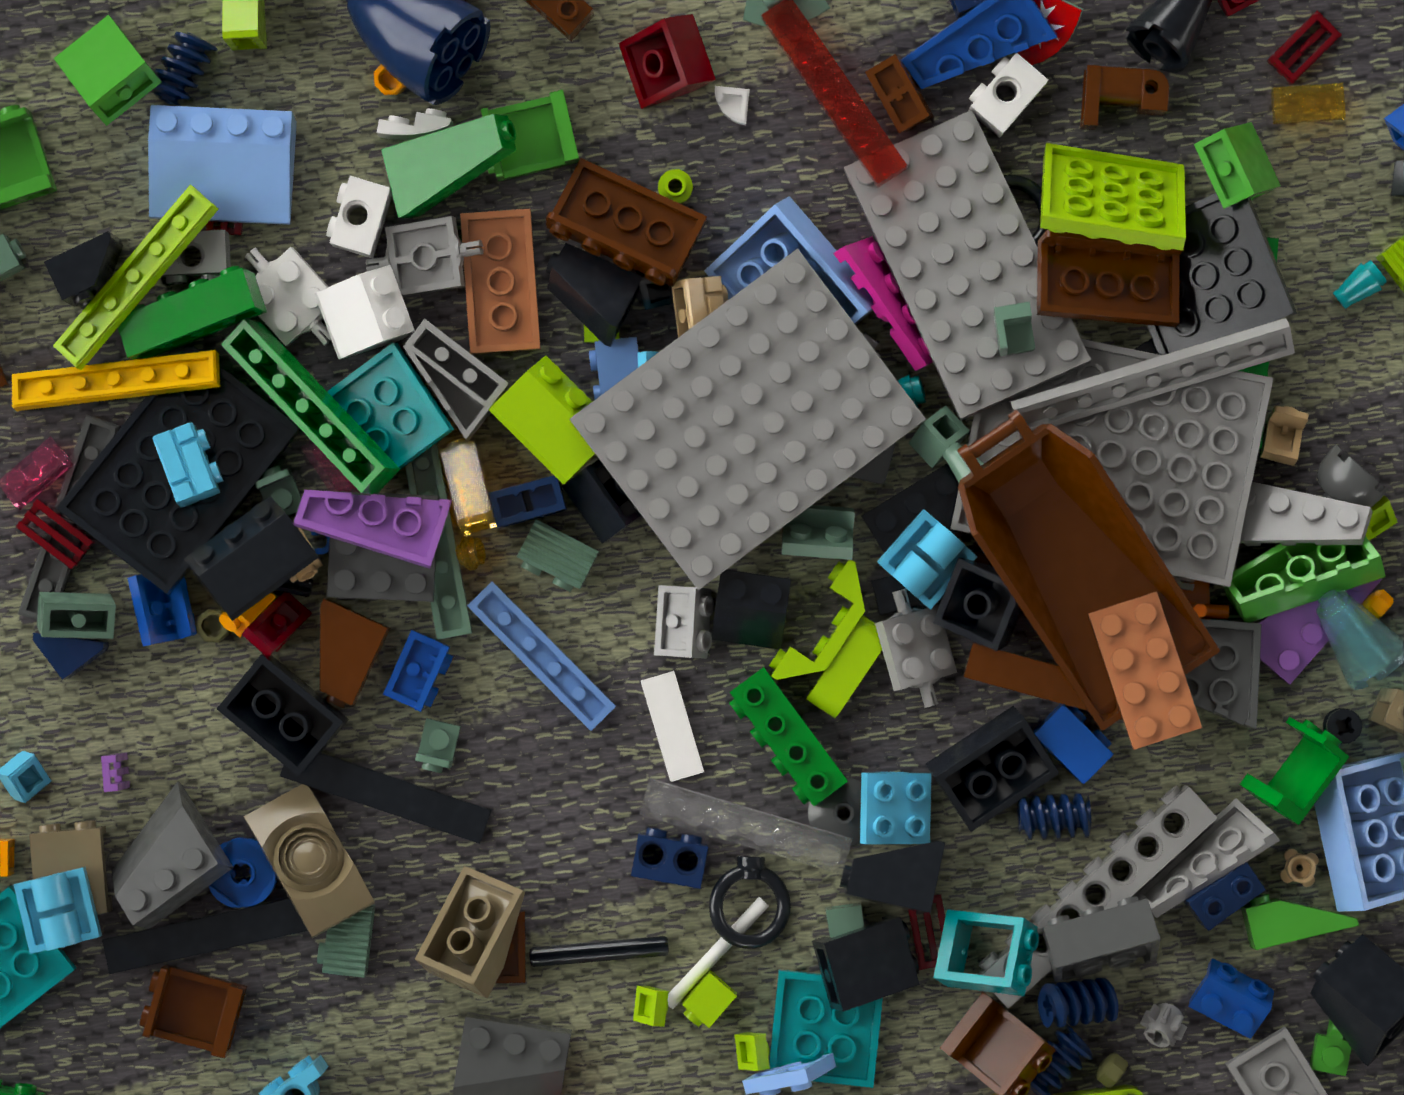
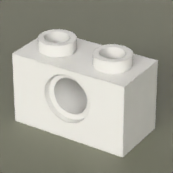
(1025, 83)
(359, 238)

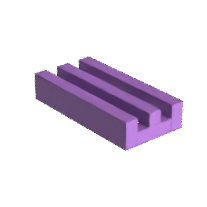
(117, 772)

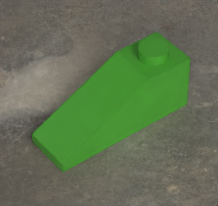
(1282, 921)

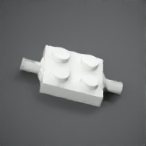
(289, 295)

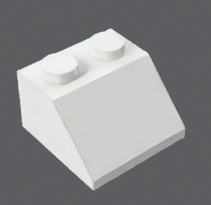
(364, 312)

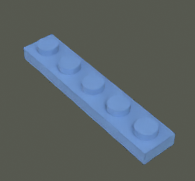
(541, 655)

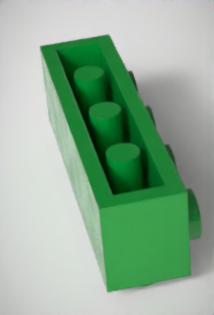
(191, 313)
(788, 737)

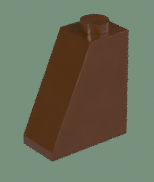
(347, 651)

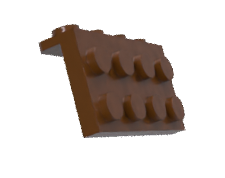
(626, 223)
(1107, 280)

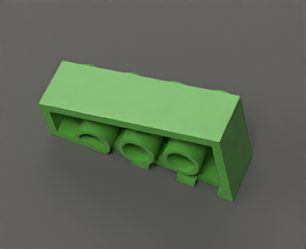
(1300, 575)

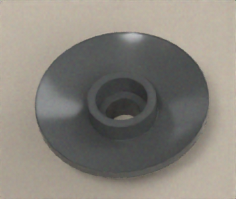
(825, 813)

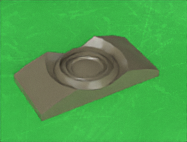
(309, 860)

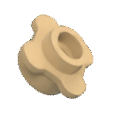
(1306, 875)

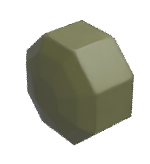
(210, 627)
(1111, 1069)

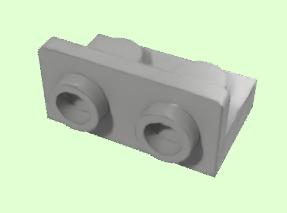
(683, 622)

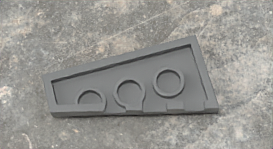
(1300, 517)
(1214, 853)

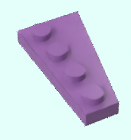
(387, 525)
(1297, 635)

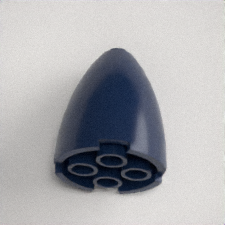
(423, 41)

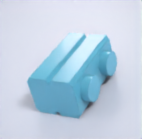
(187, 464)

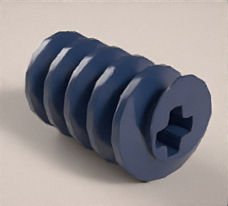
(181, 67)
(1054, 816)
(1077, 1002)
(1067, 1053)

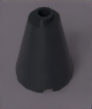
(1168, 32)

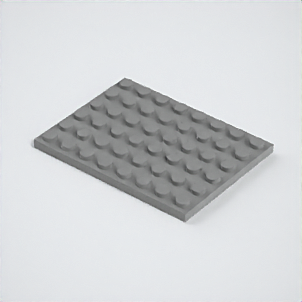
(747, 419)
(1173, 457)

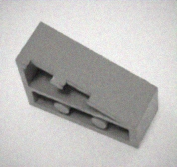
(456, 377)

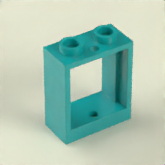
(955, 946)

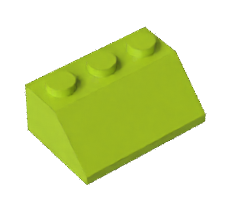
(539, 416)

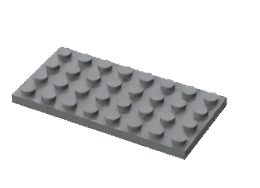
(959, 254)

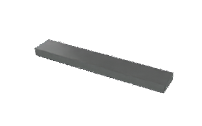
(49, 572)

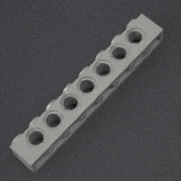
(1194, 820)

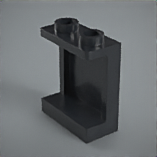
(867, 963)

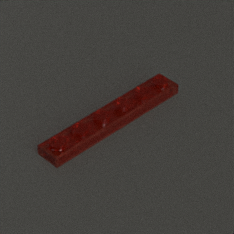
(834, 92)

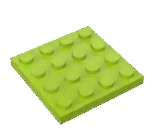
(1113, 197)

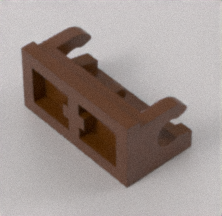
(899, 94)

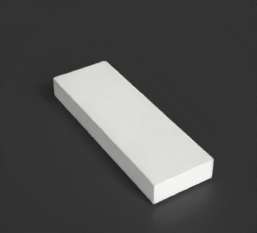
(672, 726)

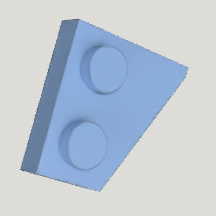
(792, 1075)

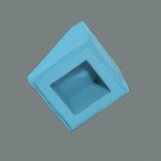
(23, 776)

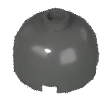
(1347, 480)

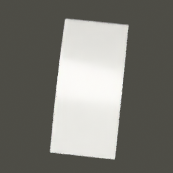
(425, 123)

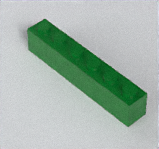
(310, 406)

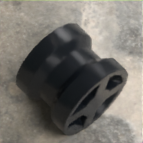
(1335, 723)

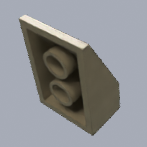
(472, 932)

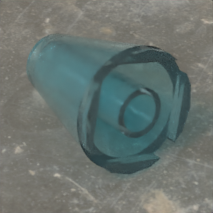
(1358, 639)

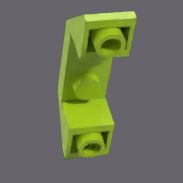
(847, 585)

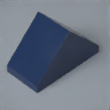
(69, 654)

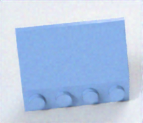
(229, 155)
(777, 236)
(1364, 832)

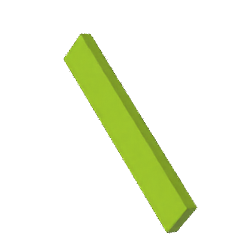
(135, 277)

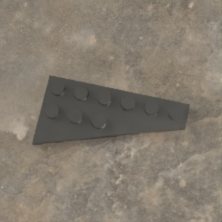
(1230, 679)

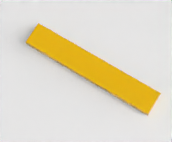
(116, 380)

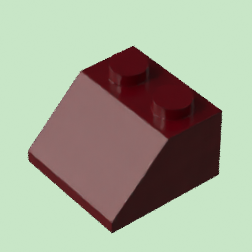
(667, 60)

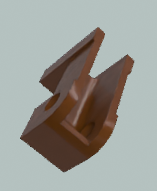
(1122, 88)

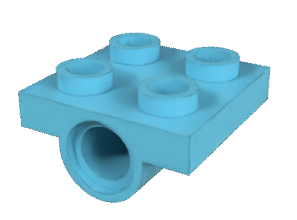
(925, 558)
(895, 808)
(57, 910)
(302, 1077)

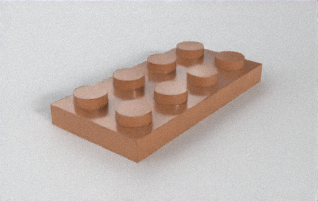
(501, 282)
(1145, 670)

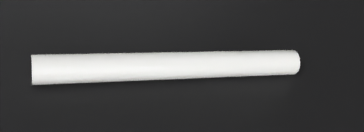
(714, 954)

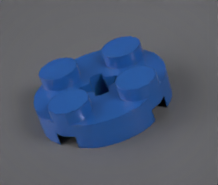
(244, 893)

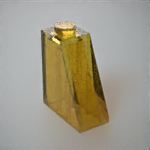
(467, 486)

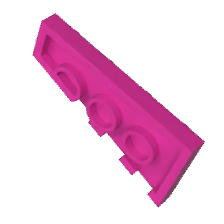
(888, 303)

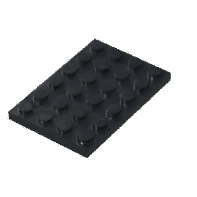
(126, 493)

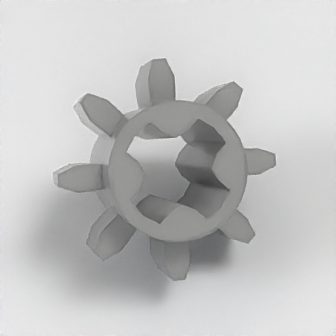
(1163, 1025)

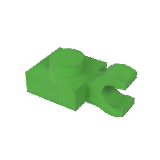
(1330, 1052)

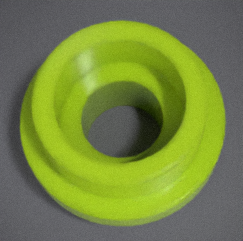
(681, 176)

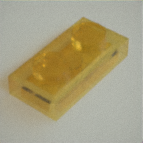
(1308, 103)

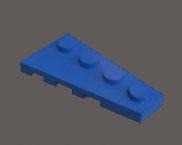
(978, 39)

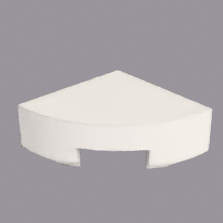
(733, 103)

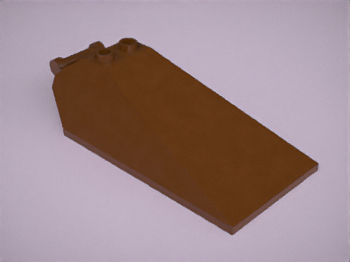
(1069, 550)

